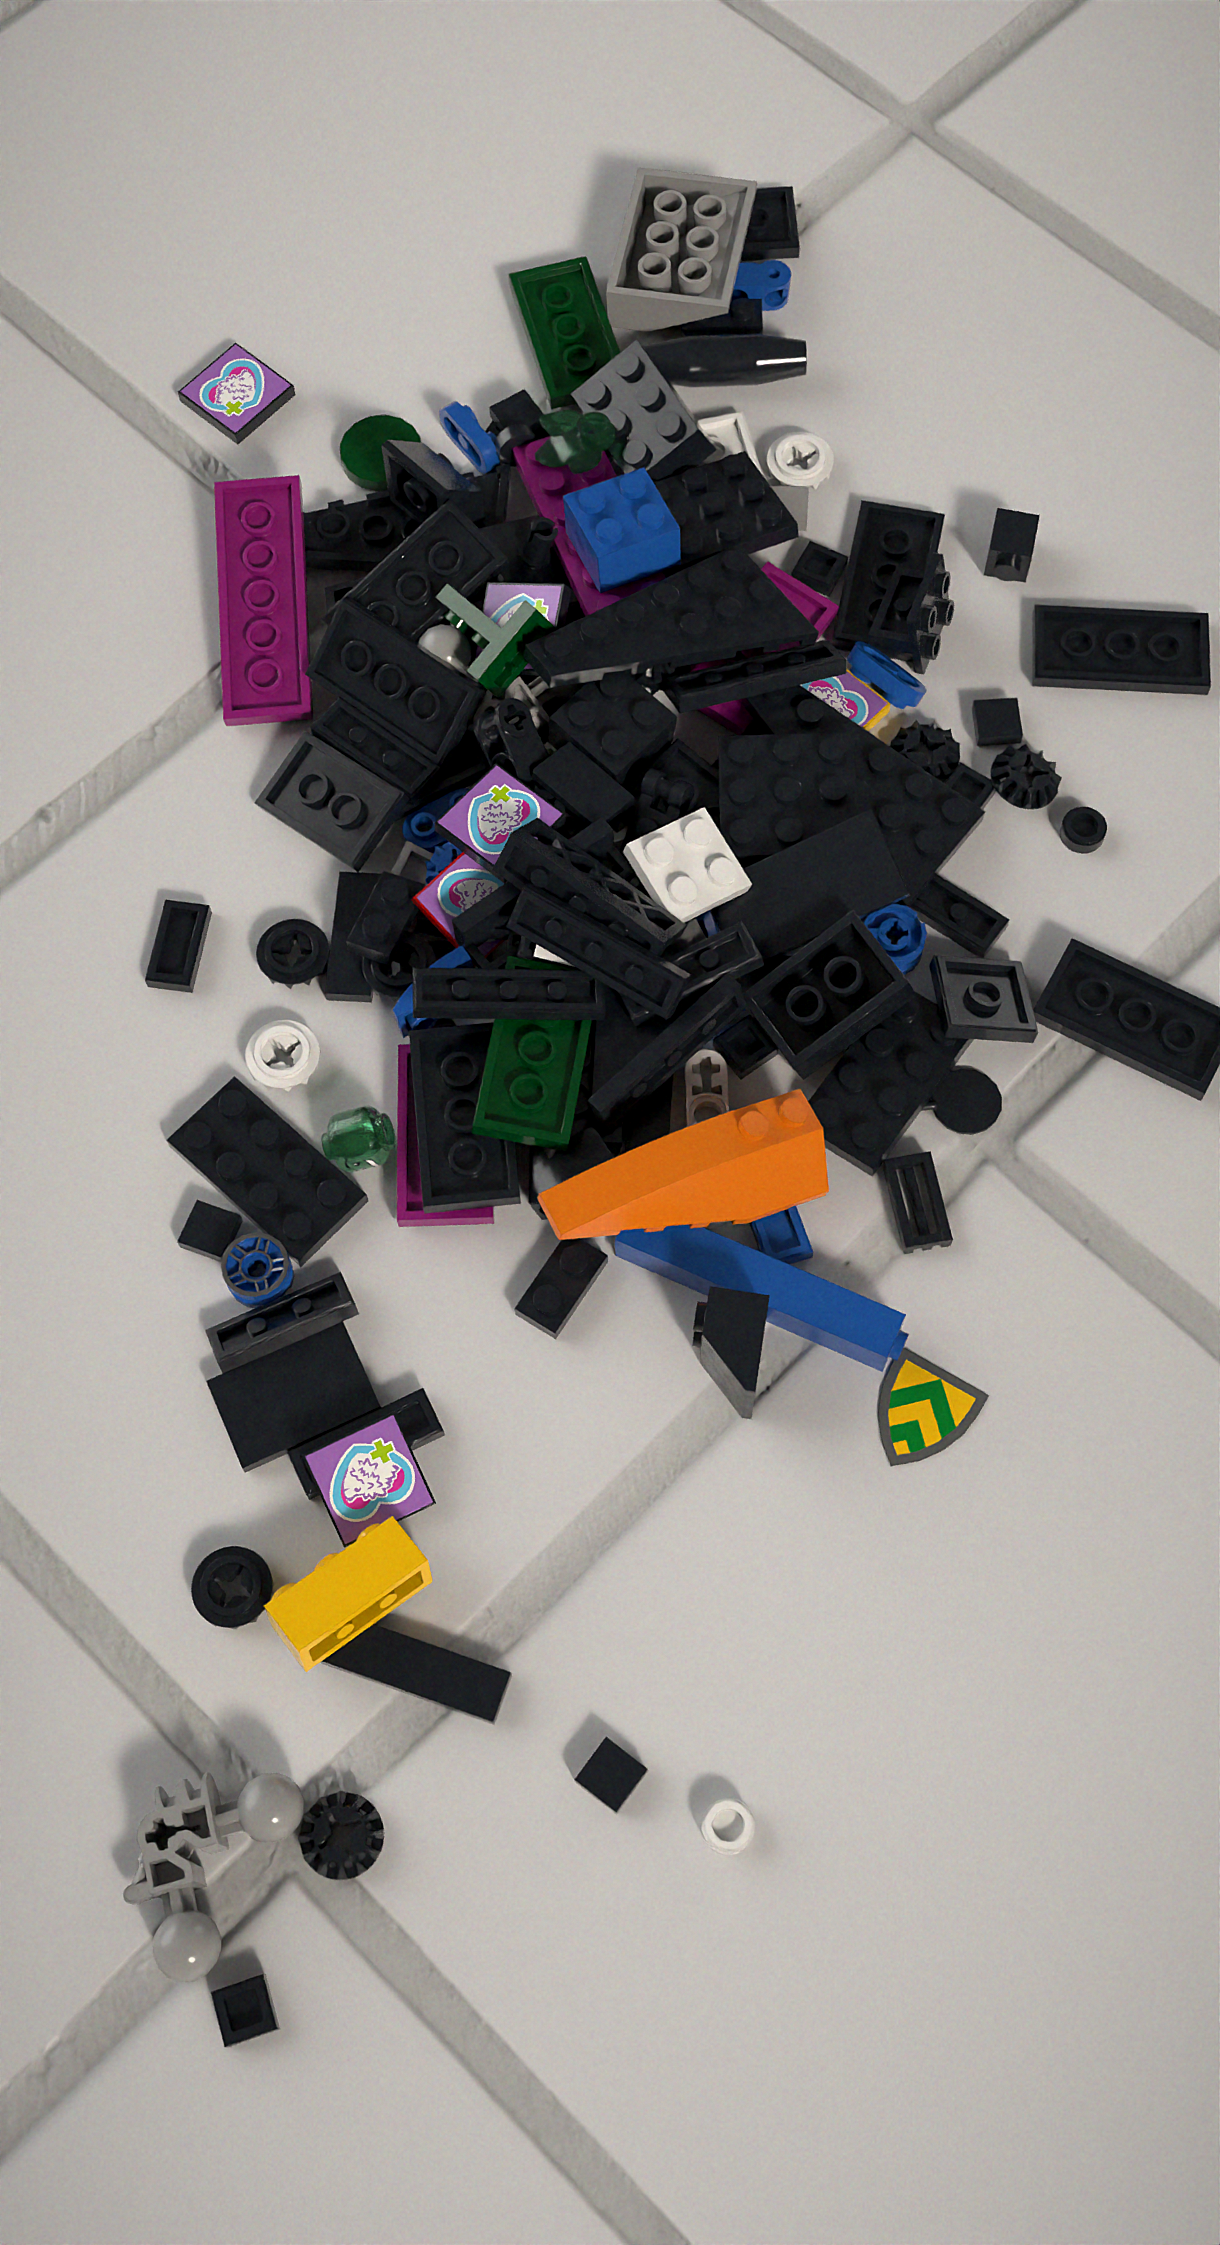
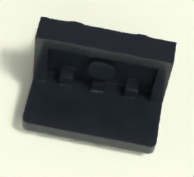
(915, 612)

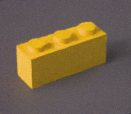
(348, 1592)

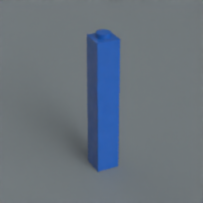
(796, 1300)

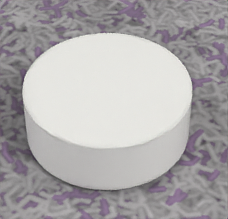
(728, 1826)

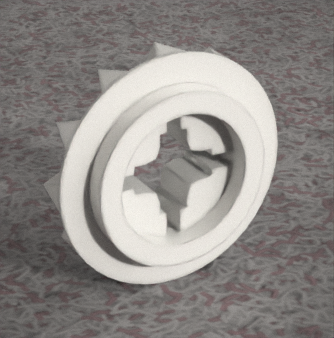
(806, 448)
(285, 1036)

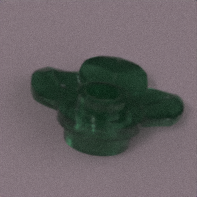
(575, 439)

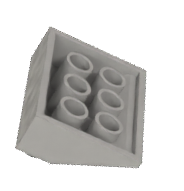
(678, 249)

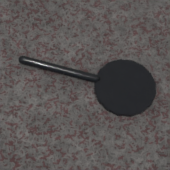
(966, 1102)

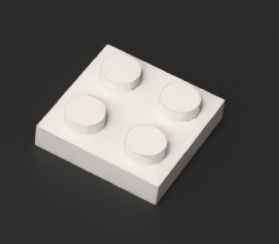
(687, 866)

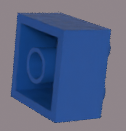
(622, 530)

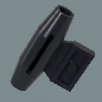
(729, 351)

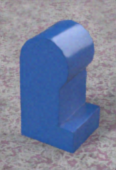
(763, 281)

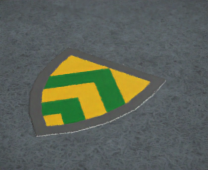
(924, 1409)

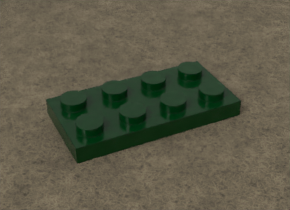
(564, 325)
(532, 1076)

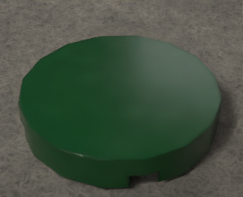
(362, 448)

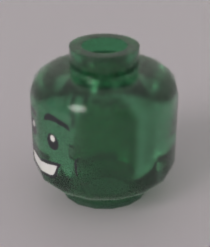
(359, 1138)

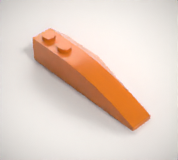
(706, 1173)

